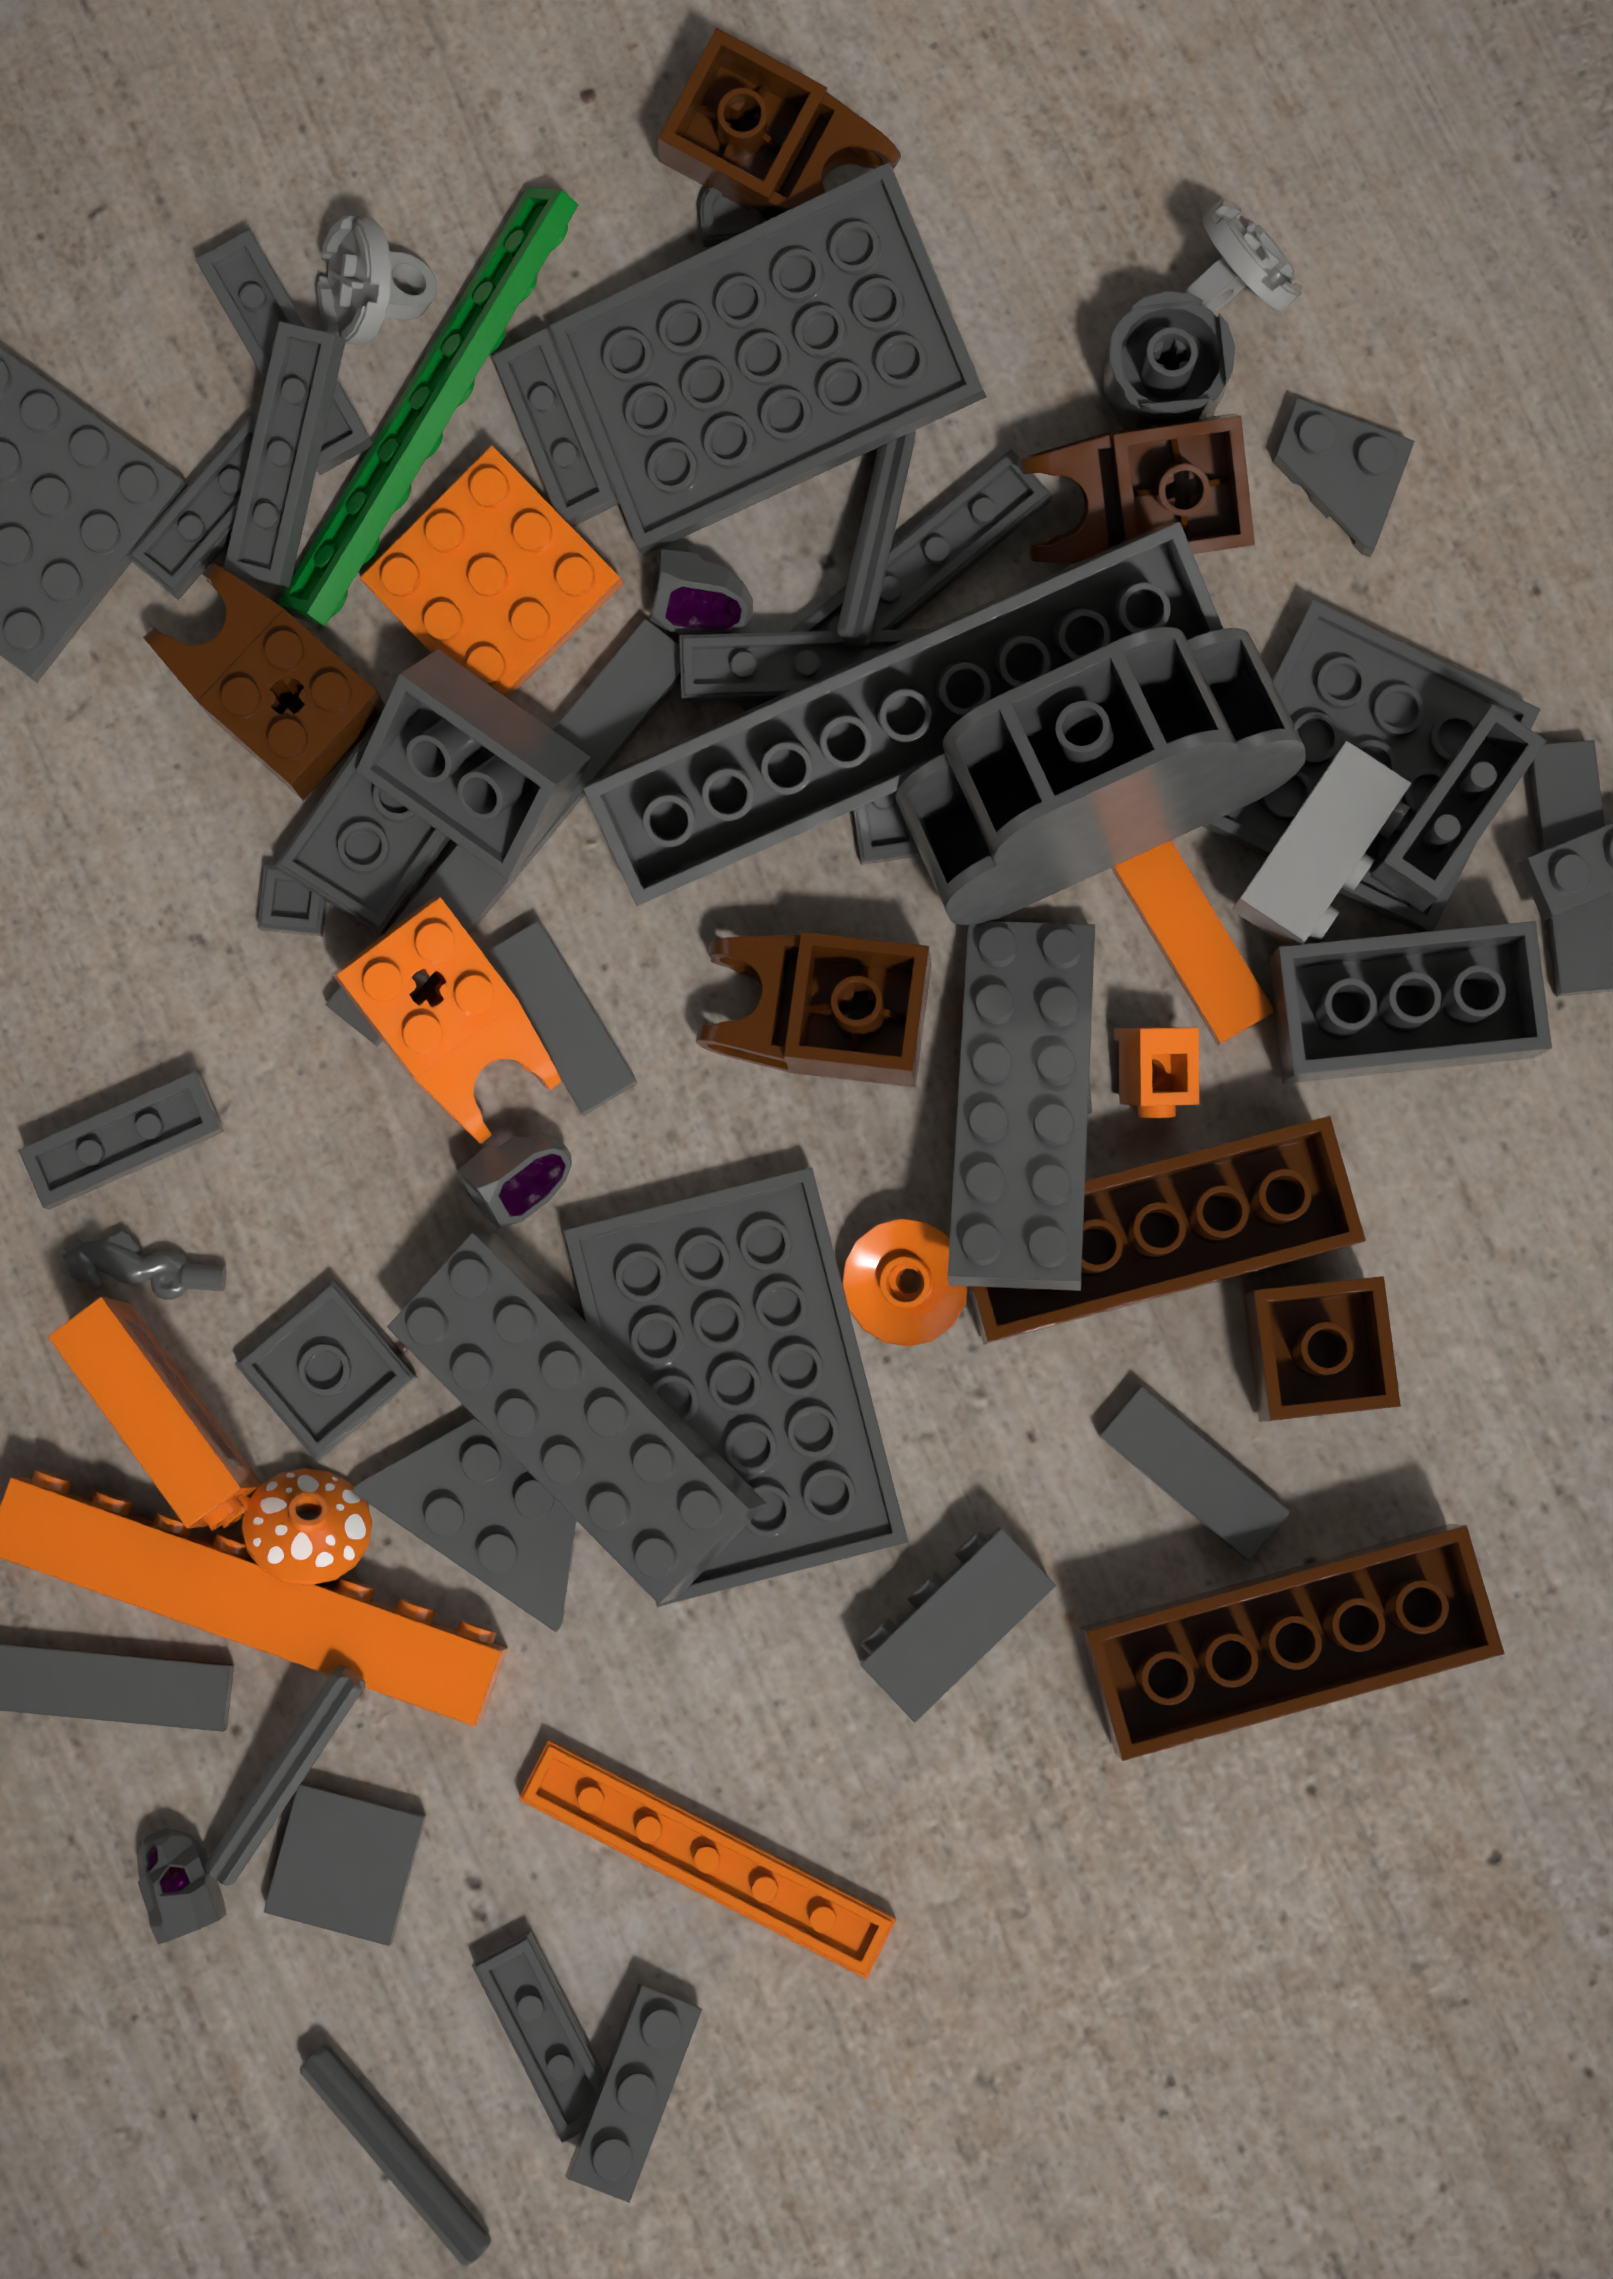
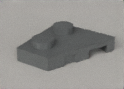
(1344, 468)

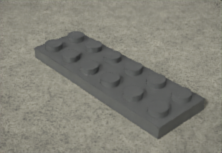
(1022, 1106)

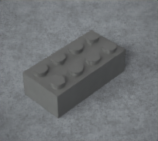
(1409, 1002)

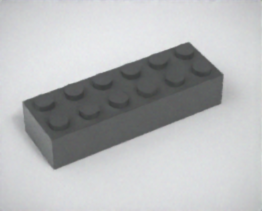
(576, 1416)

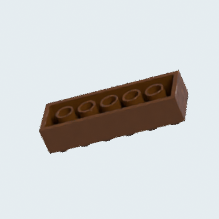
(1193, 1226)
(1291, 1640)

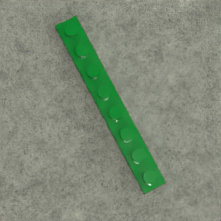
(427, 405)

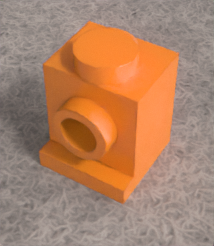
(1176, 1066)

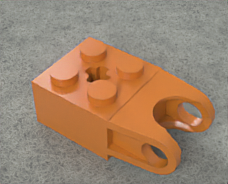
(461, 1029)

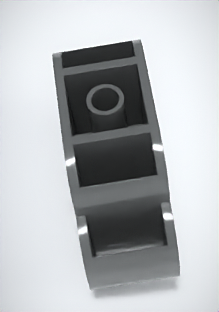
(1097, 767)

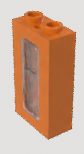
(157, 1414)

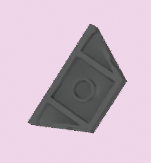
(484, 1515)

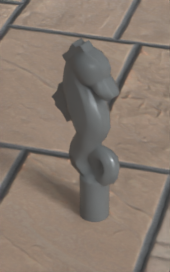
(119, 1259)

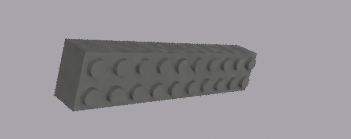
(879, 717)

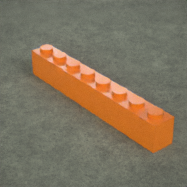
(230, 1596)

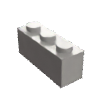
(1324, 848)

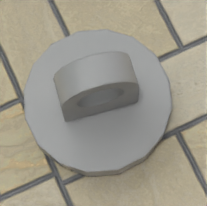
(1247, 260)
(361, 285)

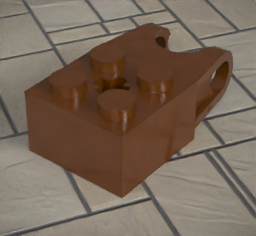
(794, 134)
(1126, 481)
(256, 669)
(803, 999)

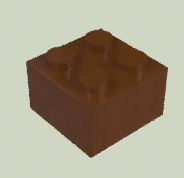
(1321, 1349)

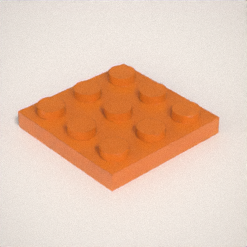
(492, 576)

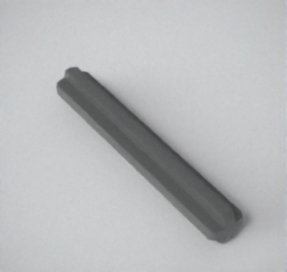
(874, 542)
(285, 1775)
(395, 2155)

